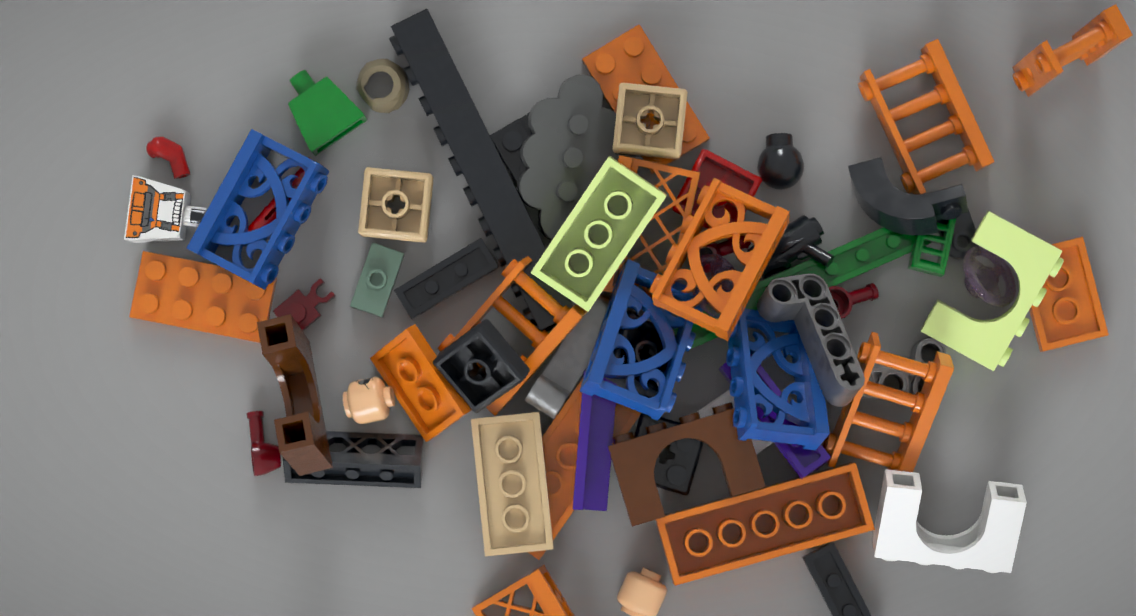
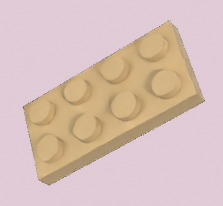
(512, 484)

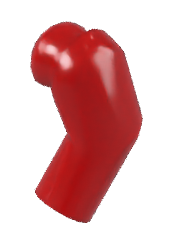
(171, 152)

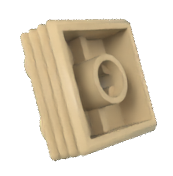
(668, 108)
(382, 187)

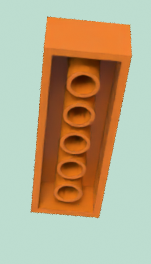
(764, 523)

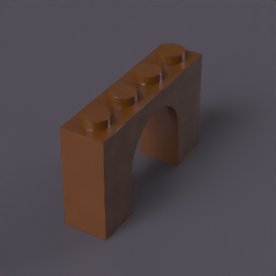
(303, 431)
(636, 459)

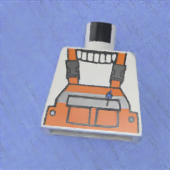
(159, 212)

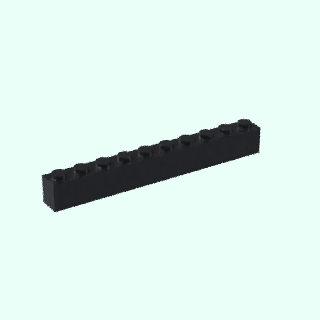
(473, 154)

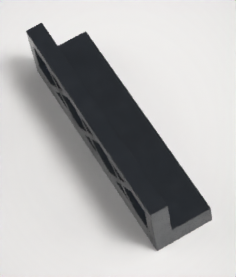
(358, 468)

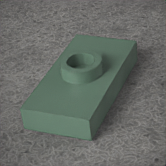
(377, 279)

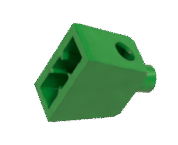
(322, 112)

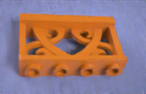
(728, 304)

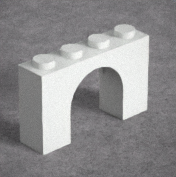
(984, 546)

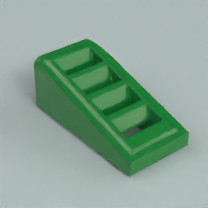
(929, 267)

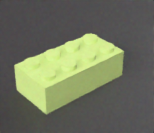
(598, 233)

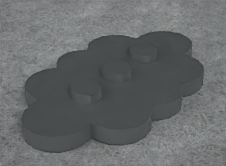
(565, 150)

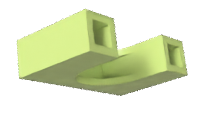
(989, 339)

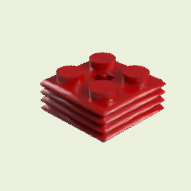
(712, 167)

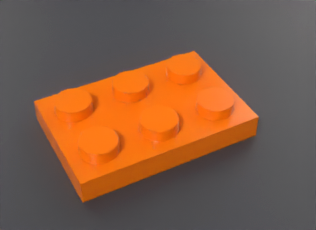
(1071, 304)
(418, 384)

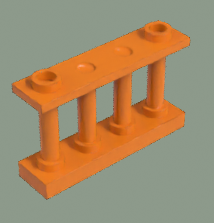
(1088, 44)
(945, 92)
(543, 342)
(922, 404)

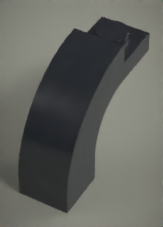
(900, 210)

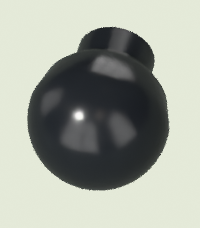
(780, 162)

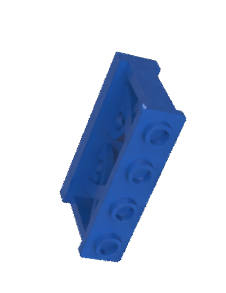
(227, 202)
(604, 363)
(751, 391)

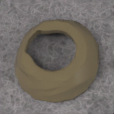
(400, 85)

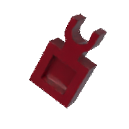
(304, 307)

